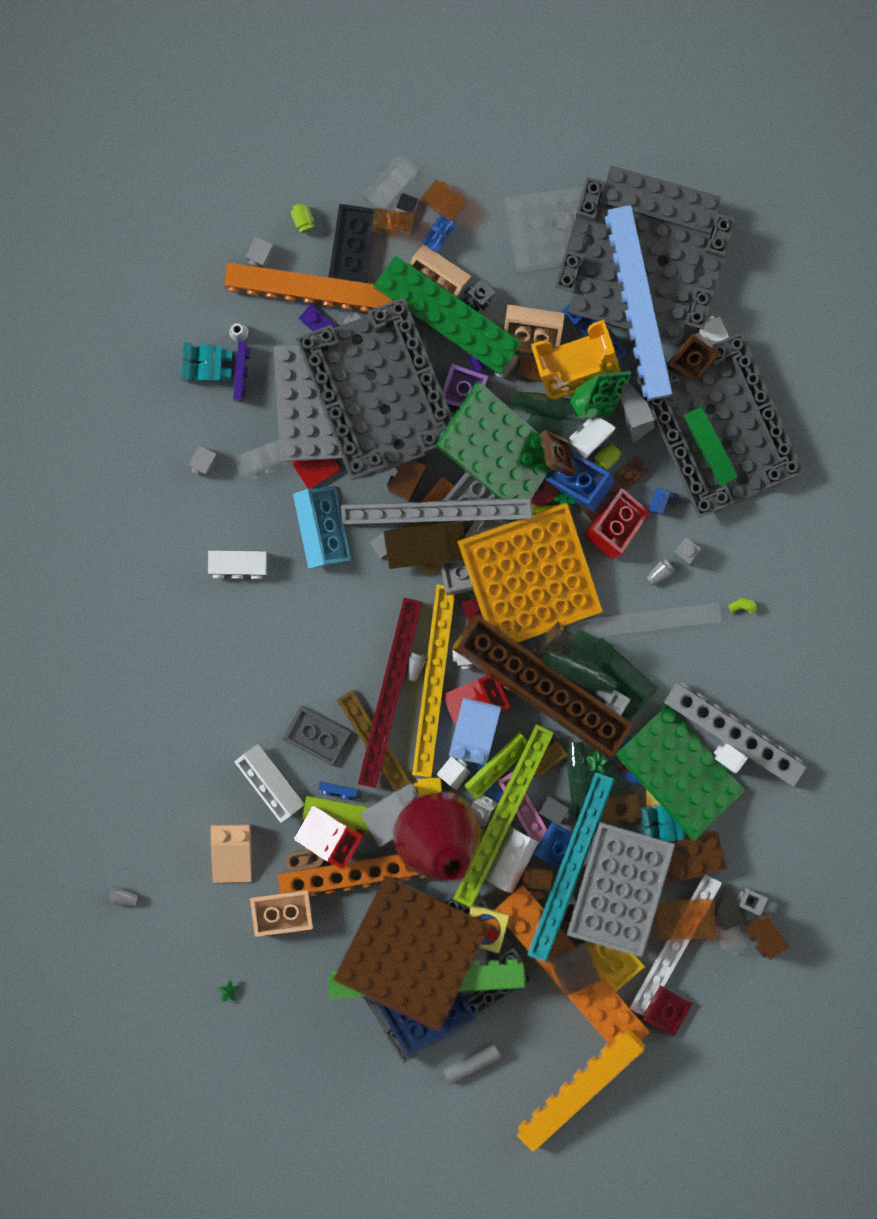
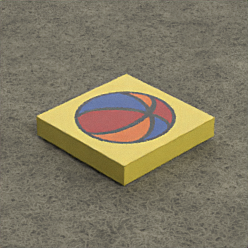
(497, 923)

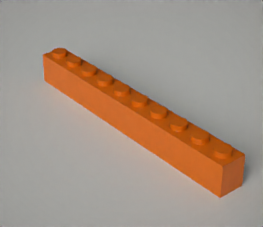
(303, 287)

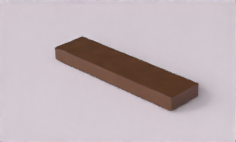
(623, 479)

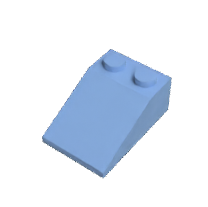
(474, 731)

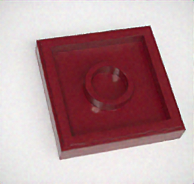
(667, 1011)

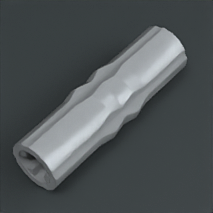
(472, 1063)

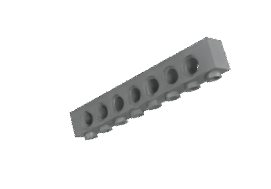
(789, 776)

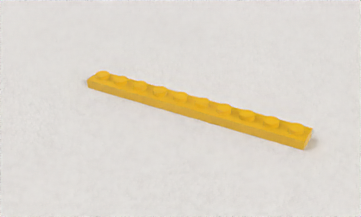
(433, 683)

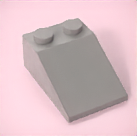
(383, 815)

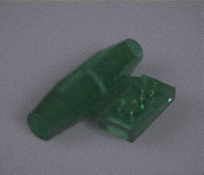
(544, 411)
(584, 662)
(581, 777)

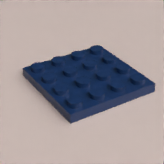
(417, 1037)

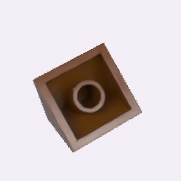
(694, 357)

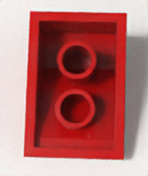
(616, 524)

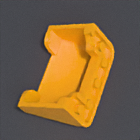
(575, 362)

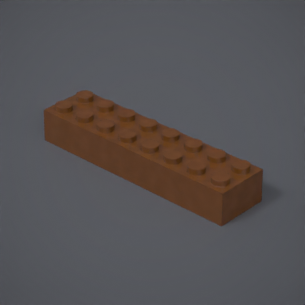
(687, 860)

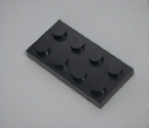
(352, 243)

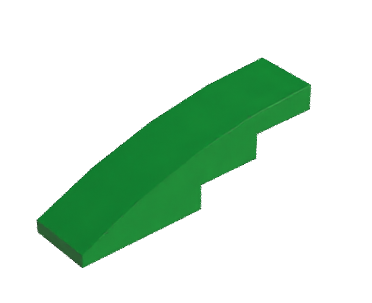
(710, 446)

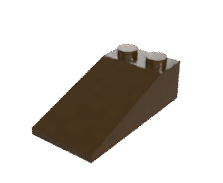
(424, 544)

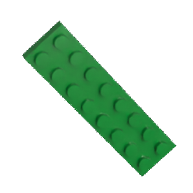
(448, 315)

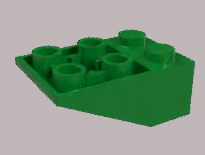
(599, 394)

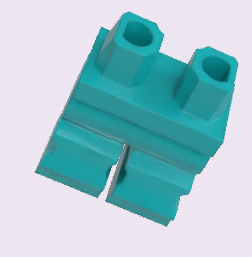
(210, 362)
(666, 826)

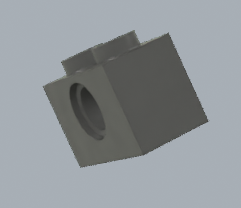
(554, 810)

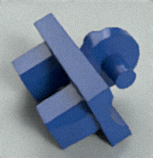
(439, 233)

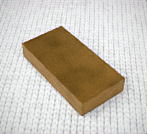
(553, 754)

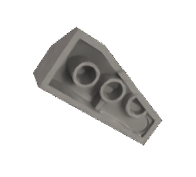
(637, 414)

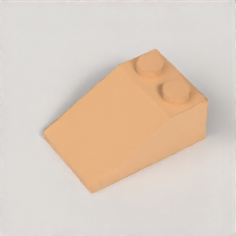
(231, 853)

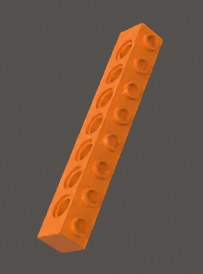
(287, 879)

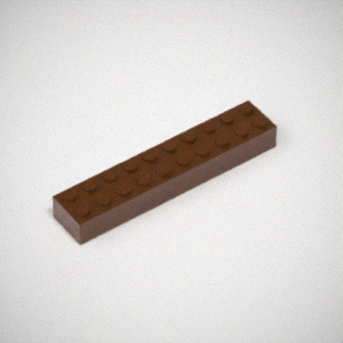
(542, 687)

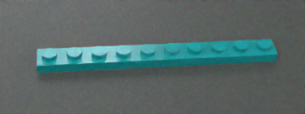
(571, 867)

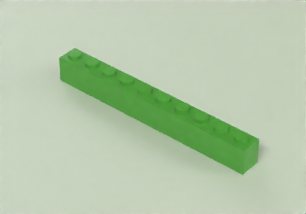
(478, 978)

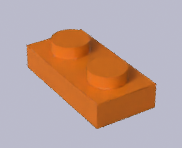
(438, 490)

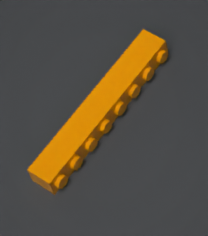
(580, 1089)

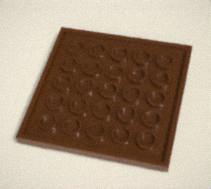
(411, 953)

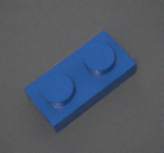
(329, 789)

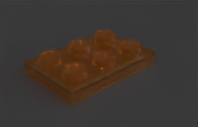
(685, 919)

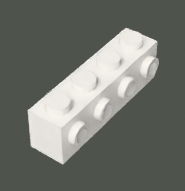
(268, 780)

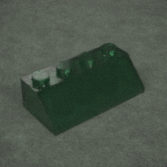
(629, 682)

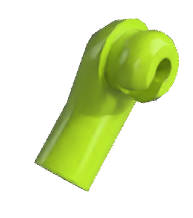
(743, 603)

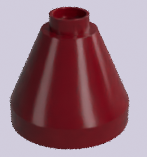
(437, 836)

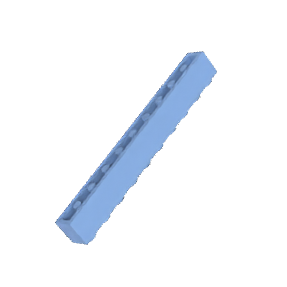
(639, 303)

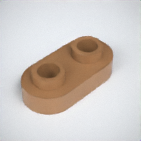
(304, 860)

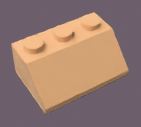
(440, 270)
(533, 325)
(281, 913)

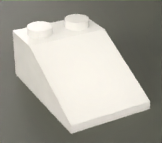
(591, 437)

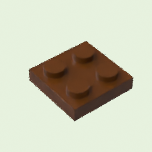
(557, 453)

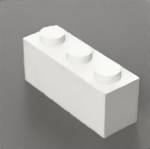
(237, 564)

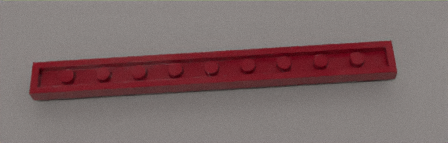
(389, 693)

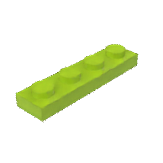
(496, 766)

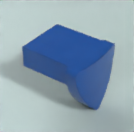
(660, 499)

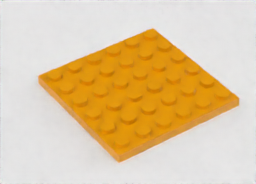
(531, 574)

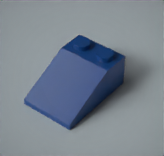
(586, 486)

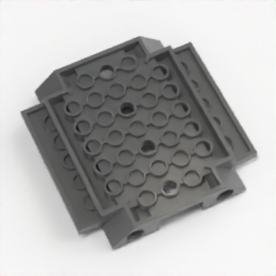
(669, 224)

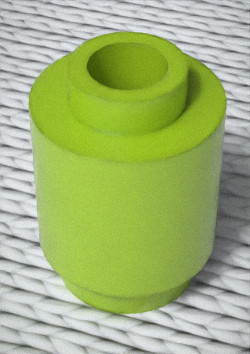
(302, 218)
(607, 457)

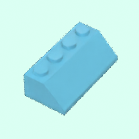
(321, 526)

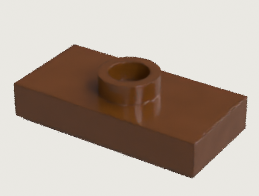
(529, 370)

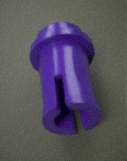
(477, 365)

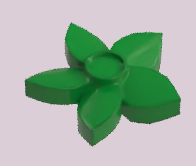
(562, 498)
(597, 761)
(228, 991)

